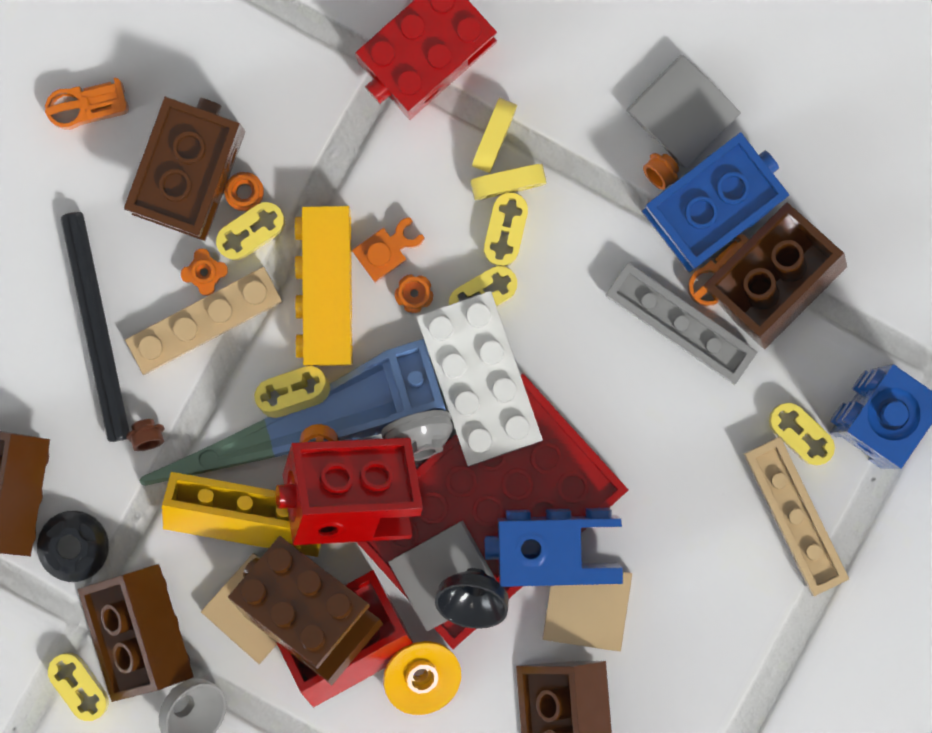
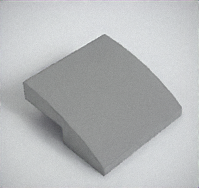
(683, 111)
(433, 561)

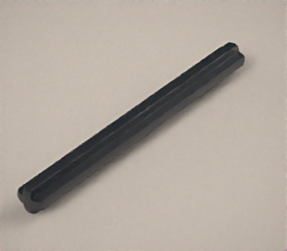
(95, 326)

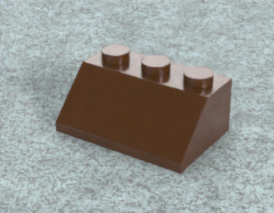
(776, 275)
(21, 483)
(135, 633)
(564, 697)

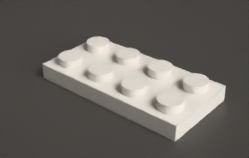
(479, 378)

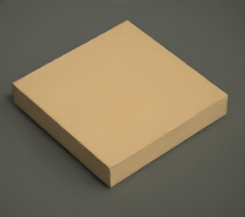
(588, 614)
(234, 624)

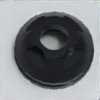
(93, 544)
(469, 605)

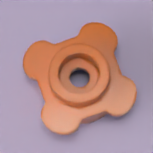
(193, 272)

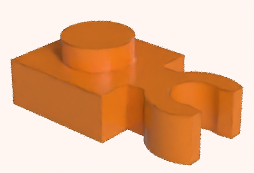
(383, 252)

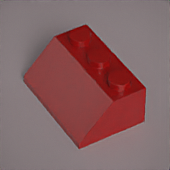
(371, 659)

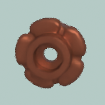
(145, 435)

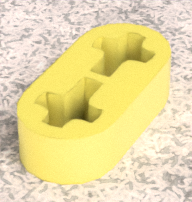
(494, 135)
(508, 181)
(245, 223)
(496, 227)
(485, 280)
(292, 391)
(808, 427)
(70, 692)

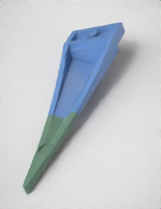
(357, 407)

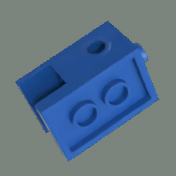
(716, 201)
(885, 416)
(549, 549)

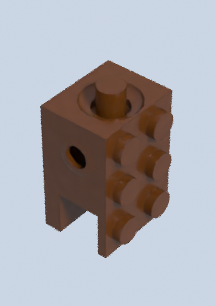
(185, 167)
(305, 609)

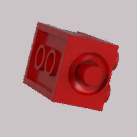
(424, 51)
(350, 491)

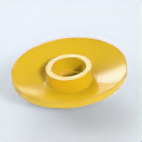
(425, 692)

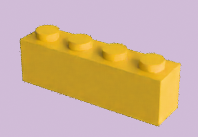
(326, 286)
(226, 512)

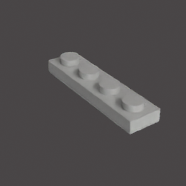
(681, 323)

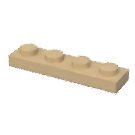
(203, 320)
(796, 516)

